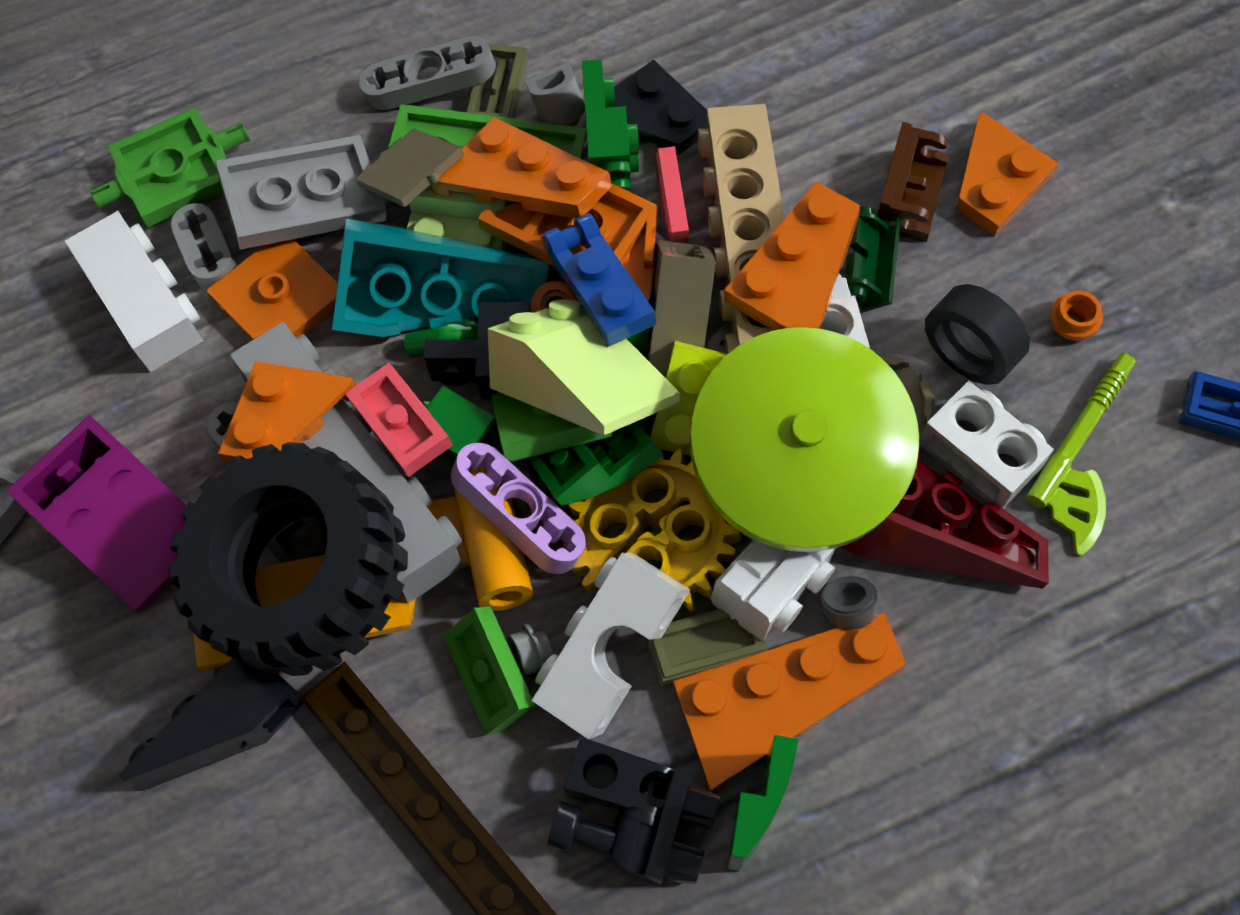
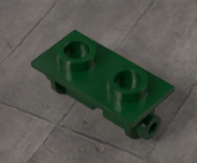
(873, 264)

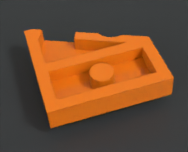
(1000, 175)

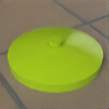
(804, 439)

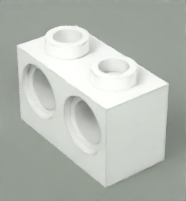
(975, 454)

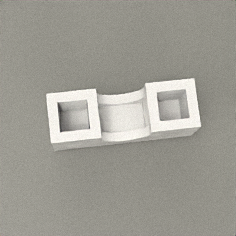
(579, 682)

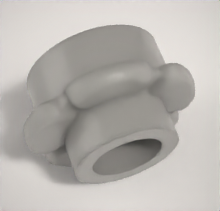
(529, 649)

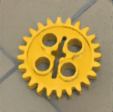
(685, 561)

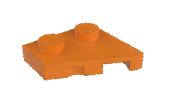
(281, 407)

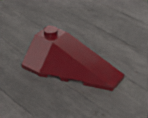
(955, 534)

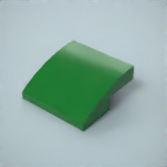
(597, 465)
(757, 812)

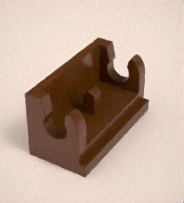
(914, 181)

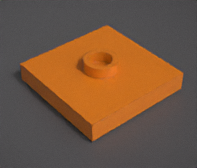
(276, 287)

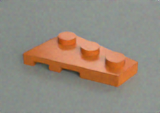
(524, 169)
(799, 263)

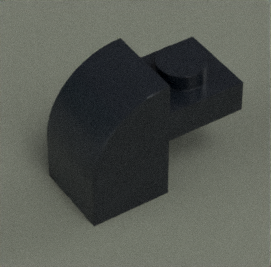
(466, 360)

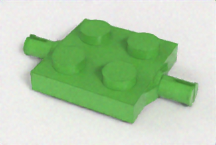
(168, 166)

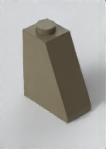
(679, 299)

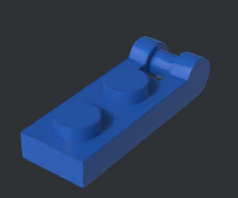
(599, 280)

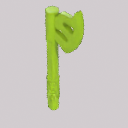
(1059, 472)

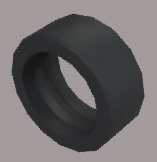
(977, 334)

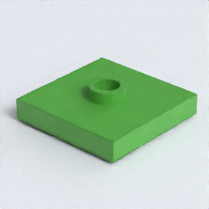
(532, 431)

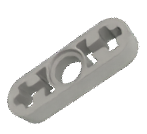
(444, 81)

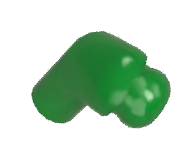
(415, 341)

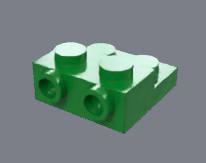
(610, 139)

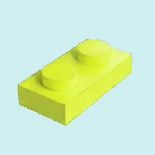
(687, 373)

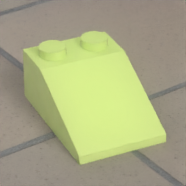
(567, 369)

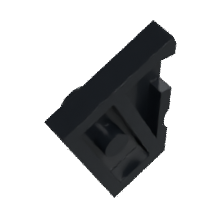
(661, 108)

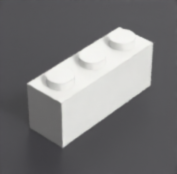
(136, 290)

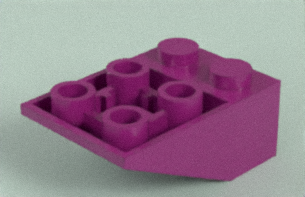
(105, 510)

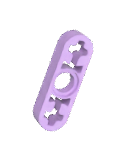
(518, 530)

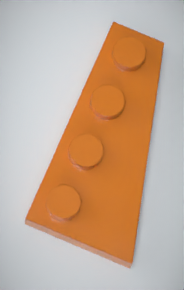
(782, 693)

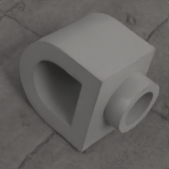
(557, 96)

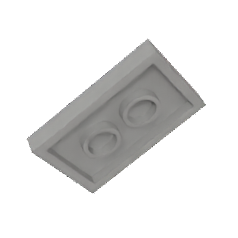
(298, 191)

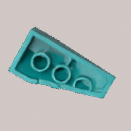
(420, 280)

